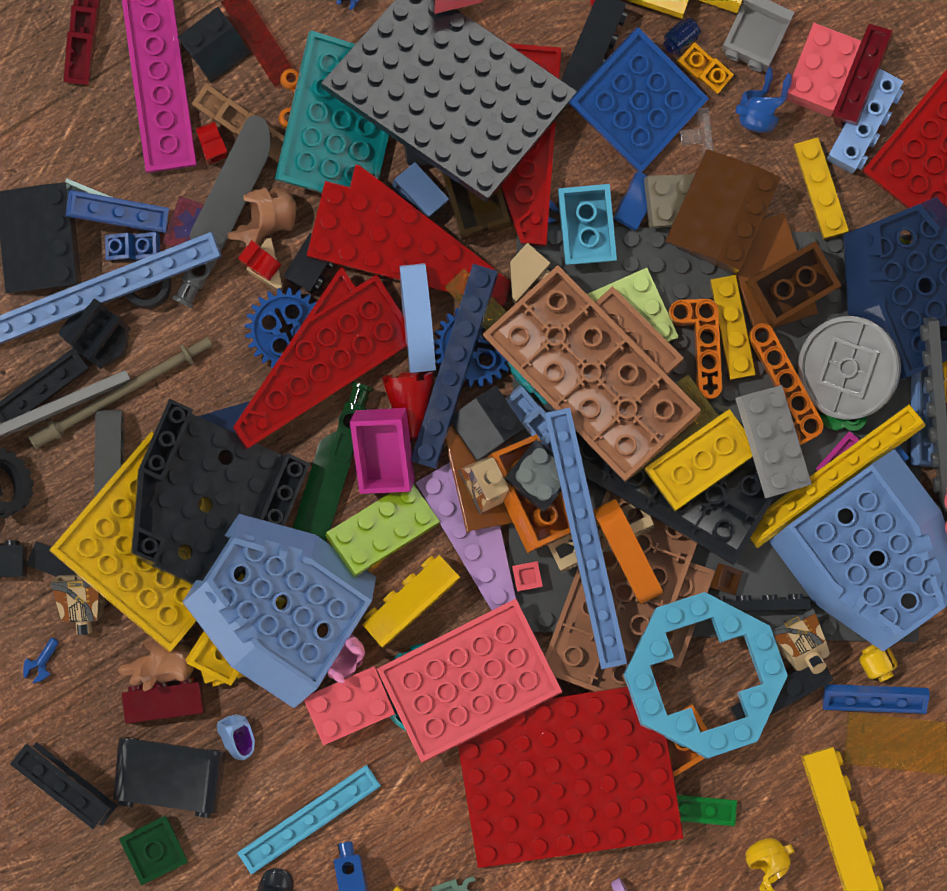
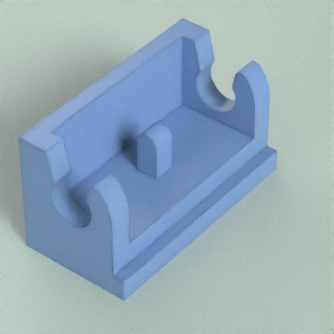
(420, 191)

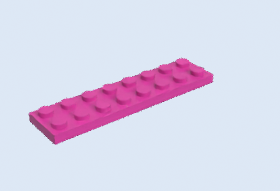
(159, 85)

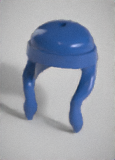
(757, 112)

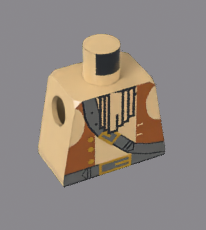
(485, 483)
(77, 602)
(802, 642)

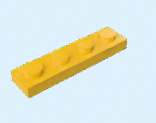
(820, 189)
(732, 328)

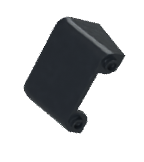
(168, 776)

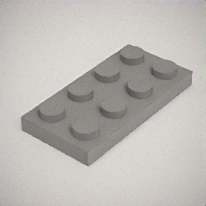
(773, 441)

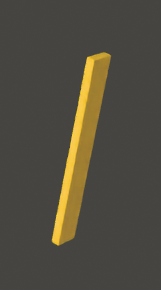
(837, 473)

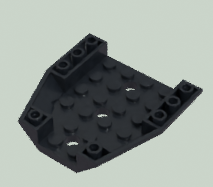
(184, 468)

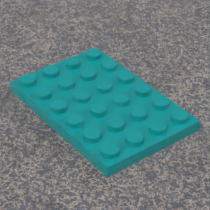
(322, 133)

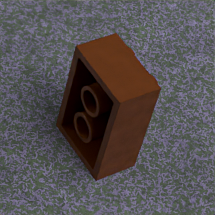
(792, 283)

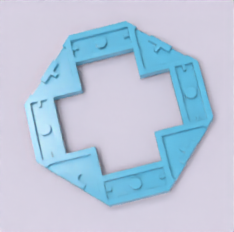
(682, 725)

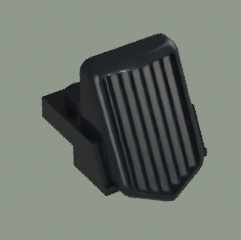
(97, 334)

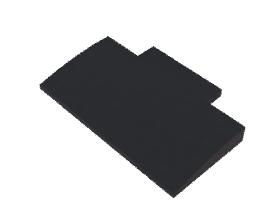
(715, 519)

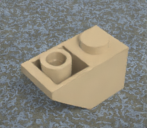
(526, 270)

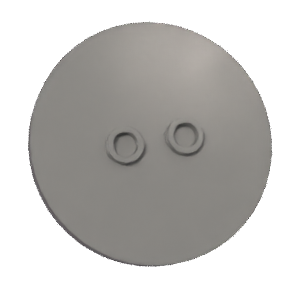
(849, 367)

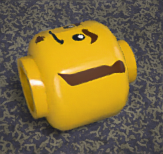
(878, 663)

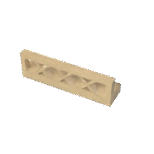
(570, 561)

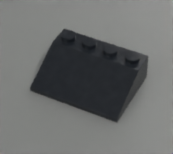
(38, 239)

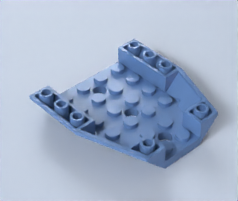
(834, 558)
(272, 644)

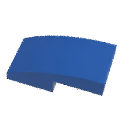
(633, 204)
(131, 246)

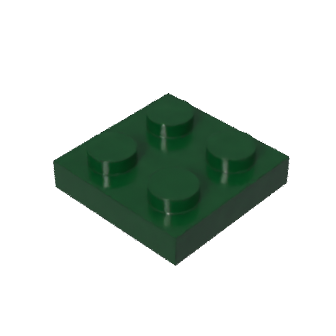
(153, 850)

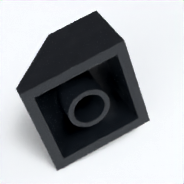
(214, 45)
(486, 423)

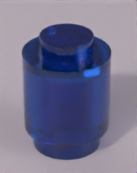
(681, 36)

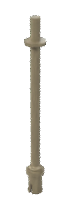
(56, 429)

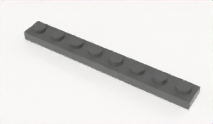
(936, 407)

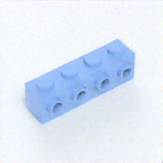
(854, 140)

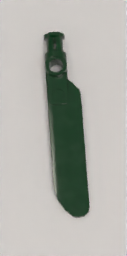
(330, 471)

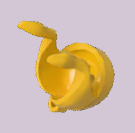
(771, 858)

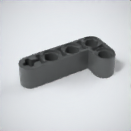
(108, 445)

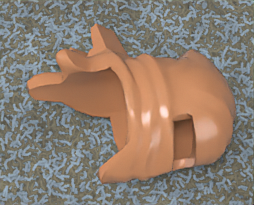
(269, 213)
(159, 665)

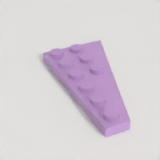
(480, 549)

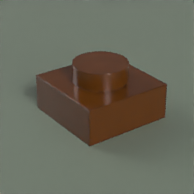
(726, 579)

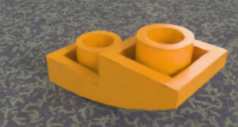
(705, 68)

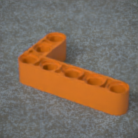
(796, 388)

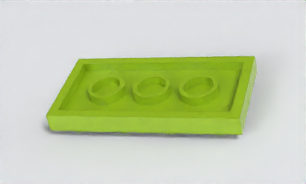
(382, 529)

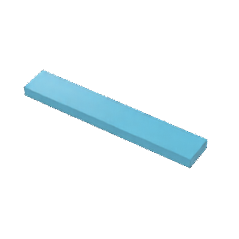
(309, 819)

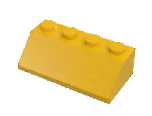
(411, 601)

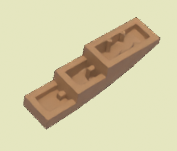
(232, 116)

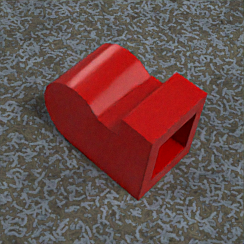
(212, 143)
(259, 261)

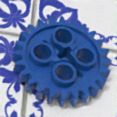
(263, 338)
(476, 371)

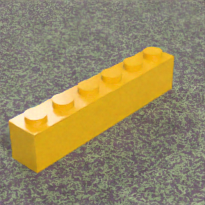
(839, 820)

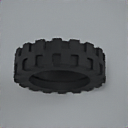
(21, 481)

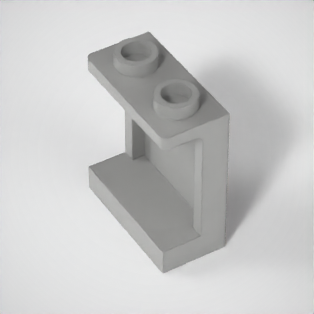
(757, 33)

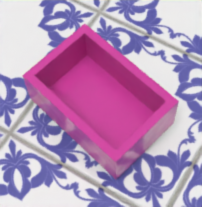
(382, 450)

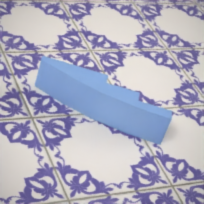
(417, 317)
(530, 415)

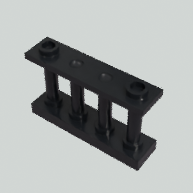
(64, 785)

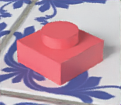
(527, 576)

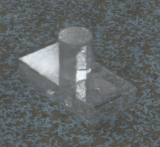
(701, 135)

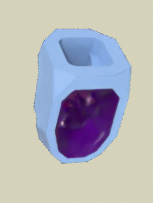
(236, 736)

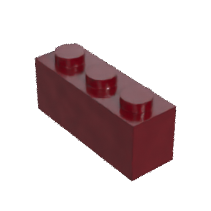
(163, 701)

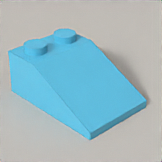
(587, 224)

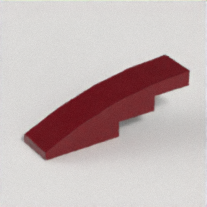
(81, 41)

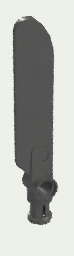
(226, 197)

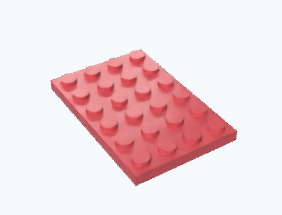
(469, 680)

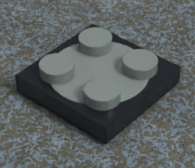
(536, 476)

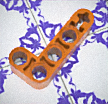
(702, 349)
(628, 551)

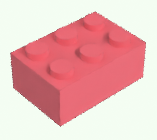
(822, 69)
(349, 705)

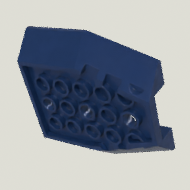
(886, 274)

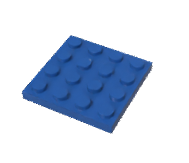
(638, 100)

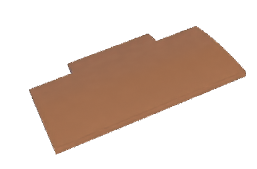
(601, 365)
(573, 647)

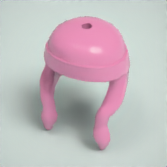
(347, 660)

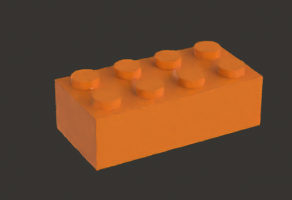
(532, 525)

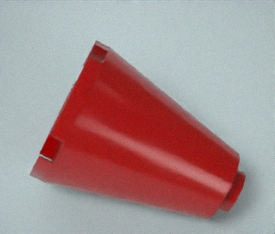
(413, 393)

